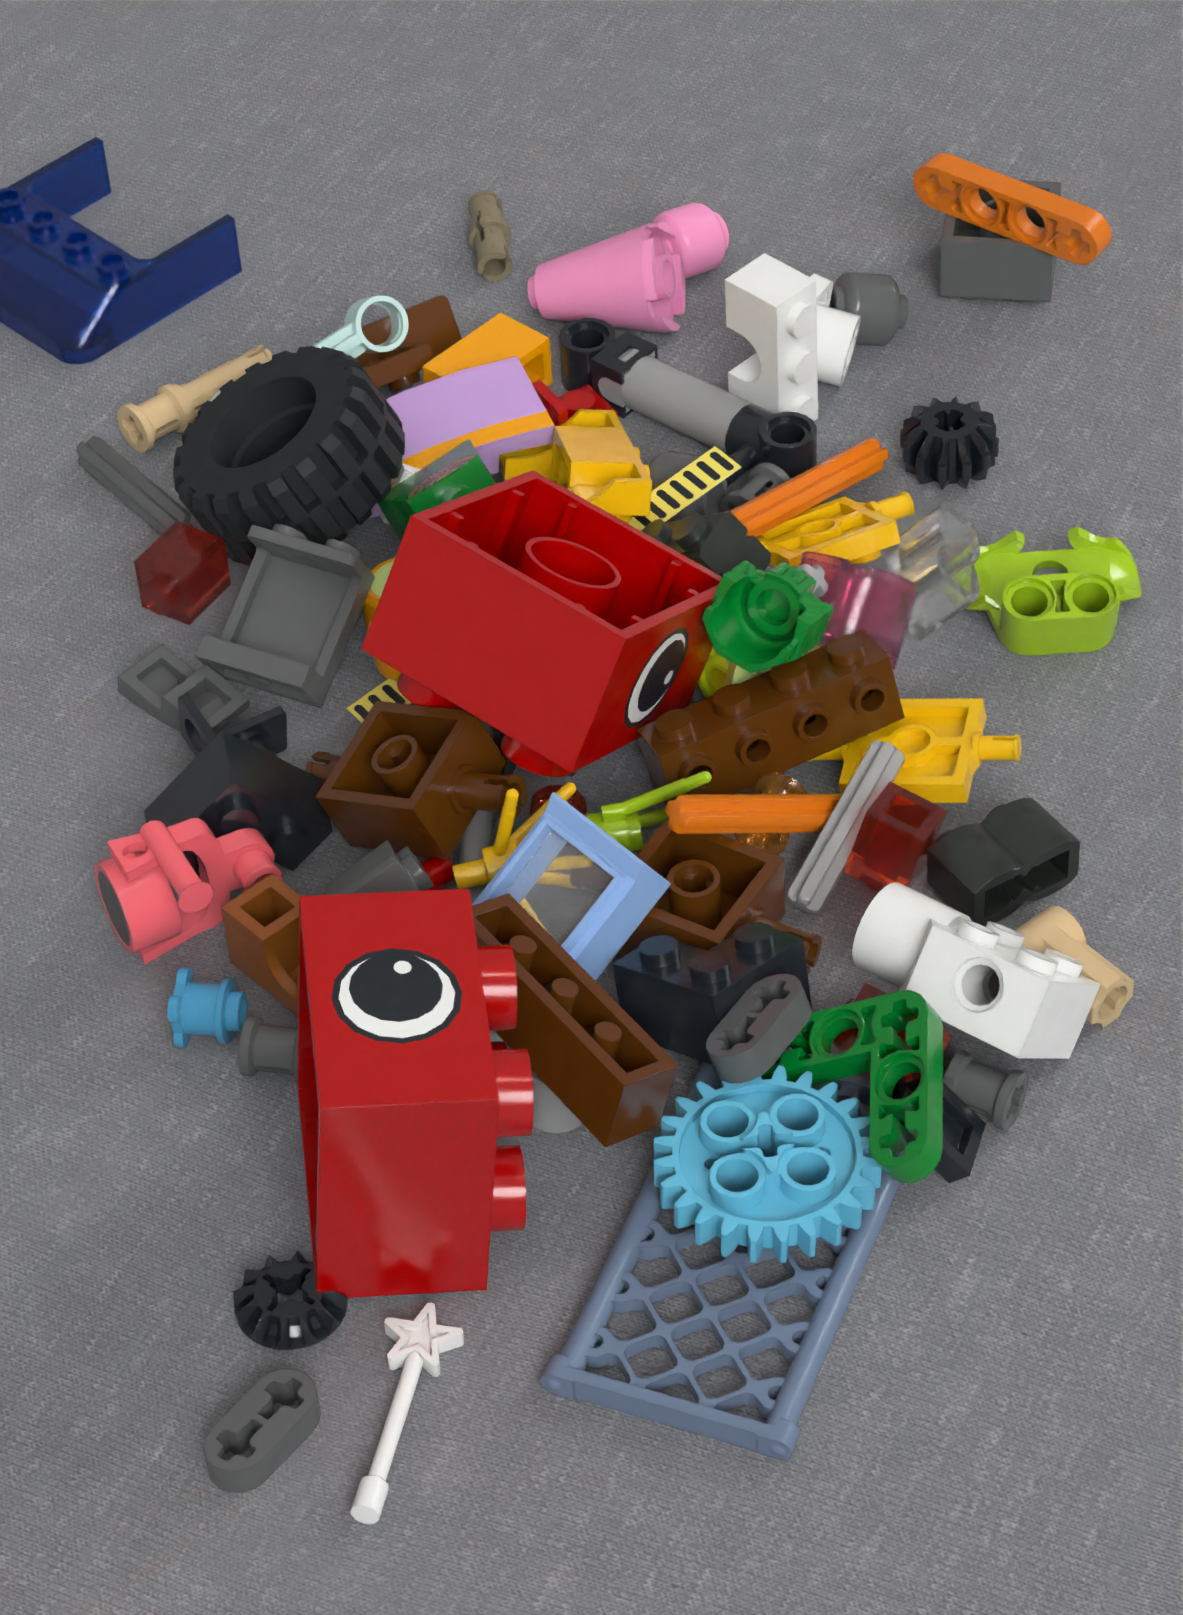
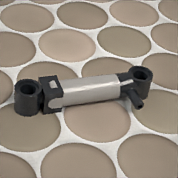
(634, 379)

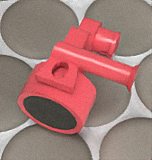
(138, 890)

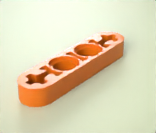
(1070, 228)

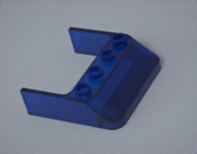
(76, 288)

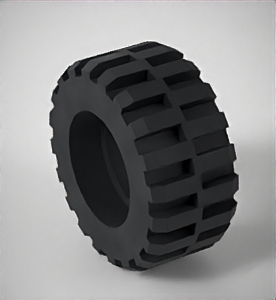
(292, 447)

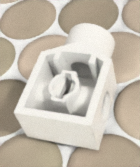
(975, 974)

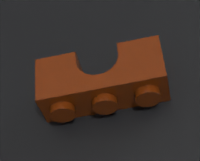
(265, 937)

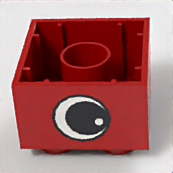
(543, 621)
(407, 1092)

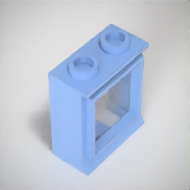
(578, 885)

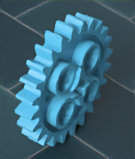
(766, 1165)

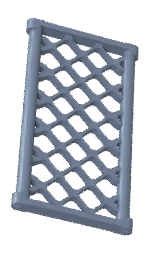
(707, 1416)

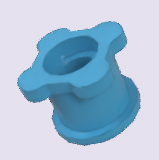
(205, 1009)

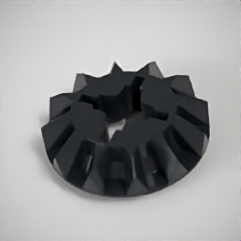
(294, 1322)

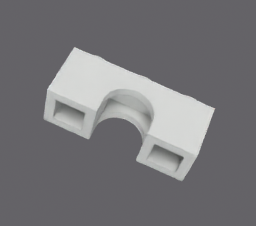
(779, 318)

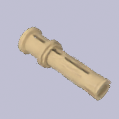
(178, 405)

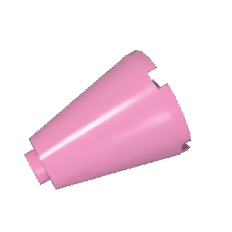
(618, 280)

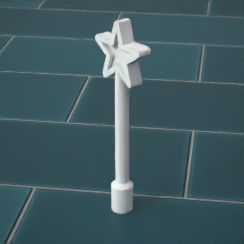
(416, 1347)

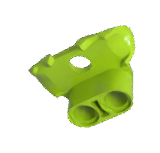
(1093, 579)

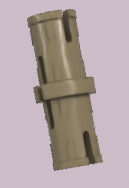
(489, 236)

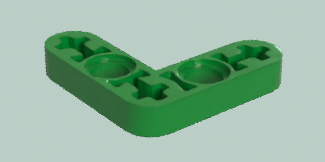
(888, 1060)

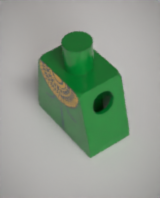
(441, 481)

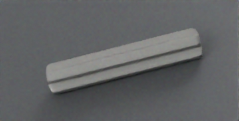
(834, 844)

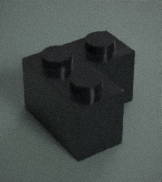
(246, 787)
(686, 991)

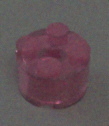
(867, 601)

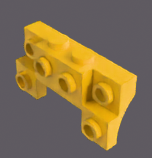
(591, 460)

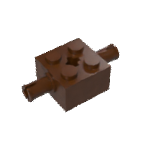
(413, 779)
(714, 891)

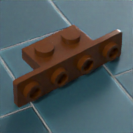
(429, 334)

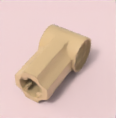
(1062, 933)

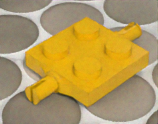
(839, 529)
(940, 747)

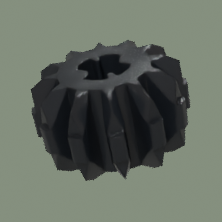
(949, 442)

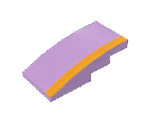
(483, 403)

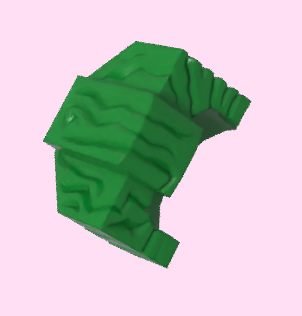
(765, 616)

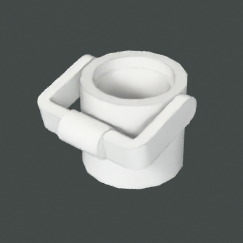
(835, 335)

